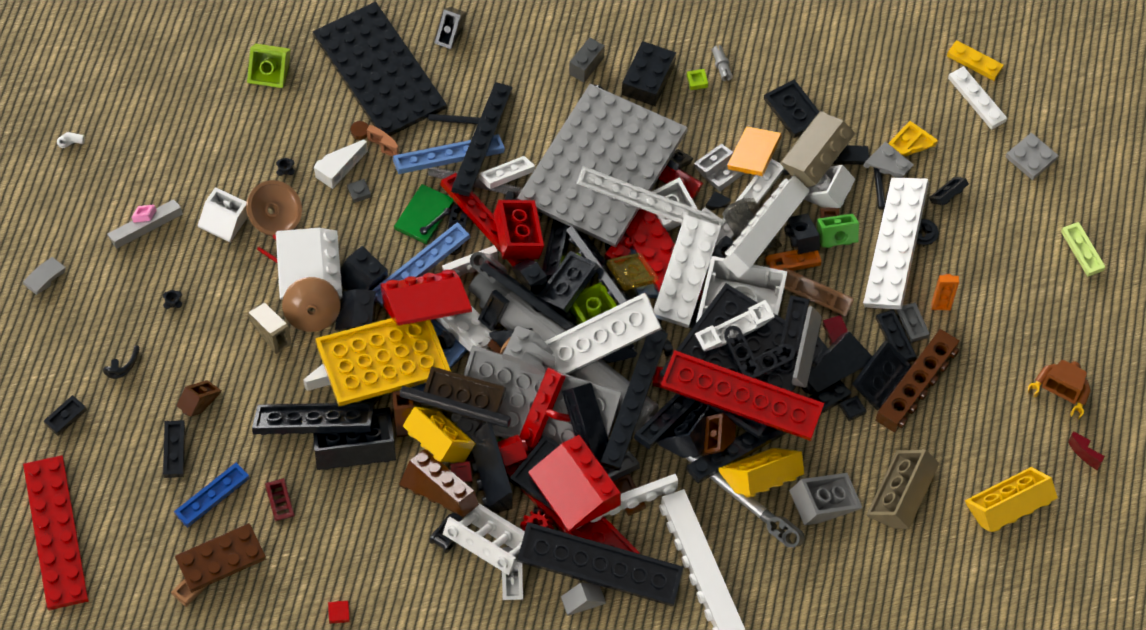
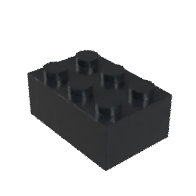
(648, 73)

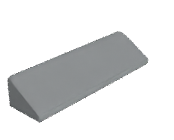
(134, 230)
(806, 348)

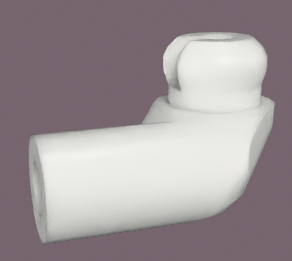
(70, 138)

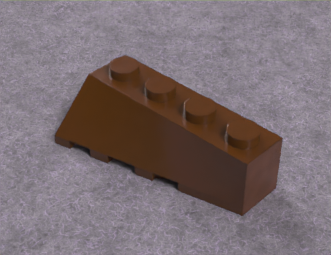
(438, 483)

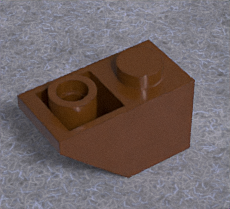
(402, 410)

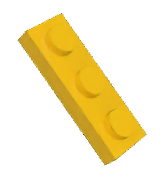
(975, 60)

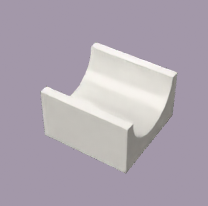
(757, 283)

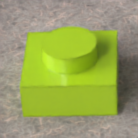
(697, 79)

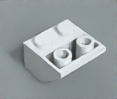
(223, 214)

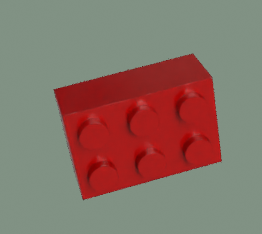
(518, 229)

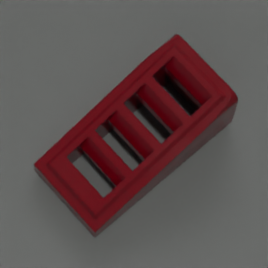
(274, 485)

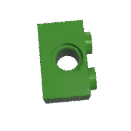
(845, 225)

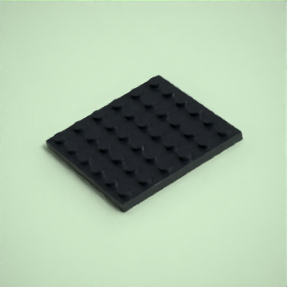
(724, 307)

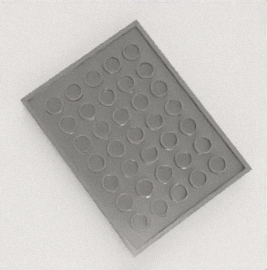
(609, 138)

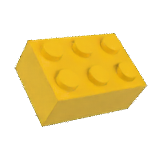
(438, 435)

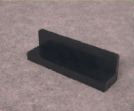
(586, 418)

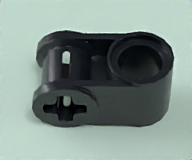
(440, 539)

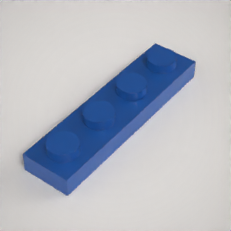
(211, 495)

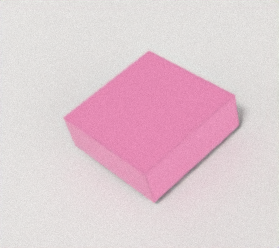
(144, 213)

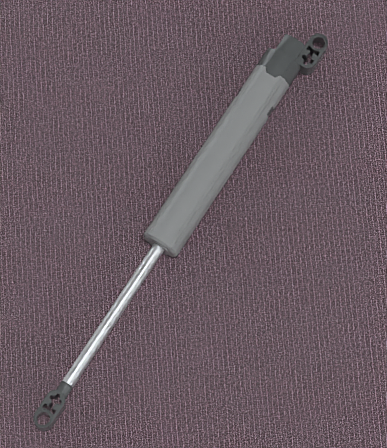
(599, 372)

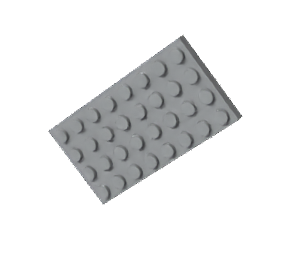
(522, 390)

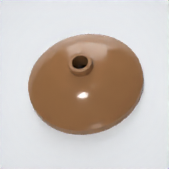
(279, 198)
(311, 293)

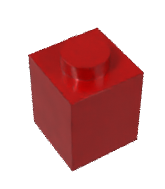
(512, 449)

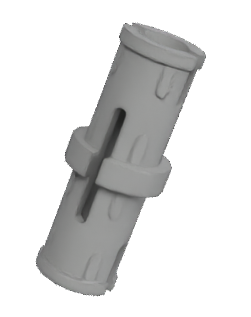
(722, 63)

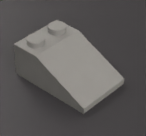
(824, 498)

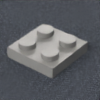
(1031, 156)

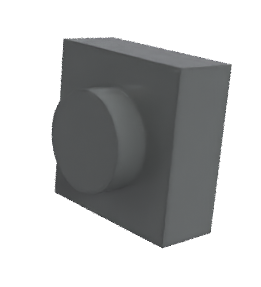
(359, 190)

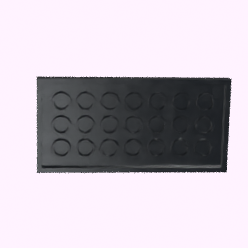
(379, 69)

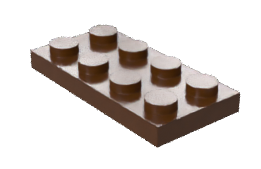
(220, 557)

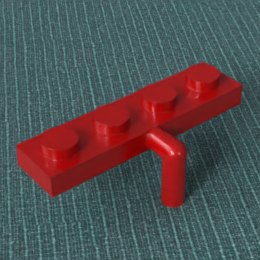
(543, 408)

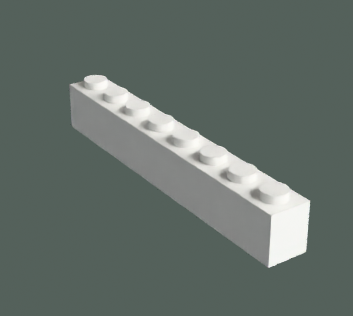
(765, 226)
(700, 562)

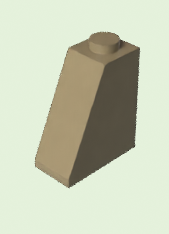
(270, 327)

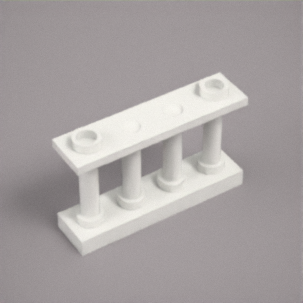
(492, 524)

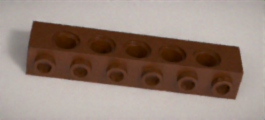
(942, 343)

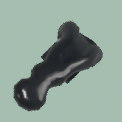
(115, 372)

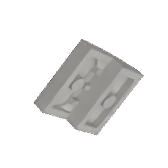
(714, 167)

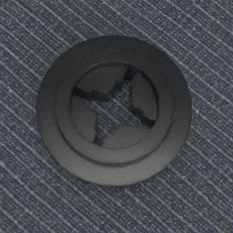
(931, 230)

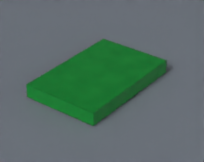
(421, 211)

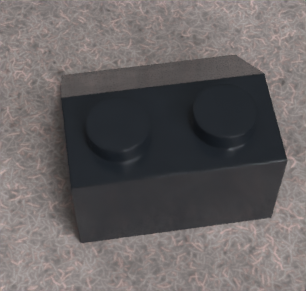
(362, 271)
(356, 309)

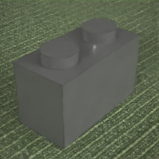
(586, 59)

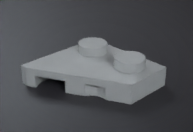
(889, 161)

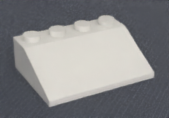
(308, 254)

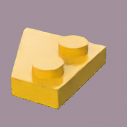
(912, 140)

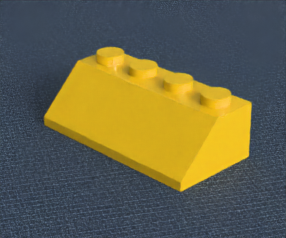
(763, 471)
(1012, 499)

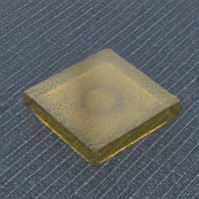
(632, 271)

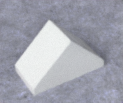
(513, 583)

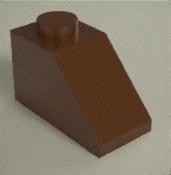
(197, 397)
(718, 433)

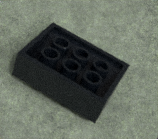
(357, 448)

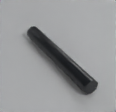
(453, 119)
(879, 189)

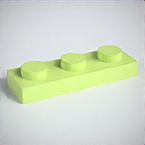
(1083, 249)

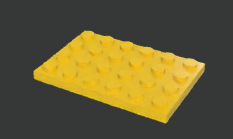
(379, 358)

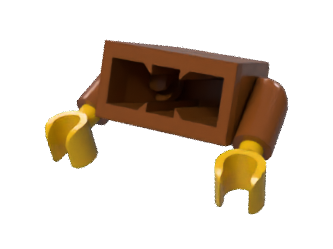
(1065, 381)

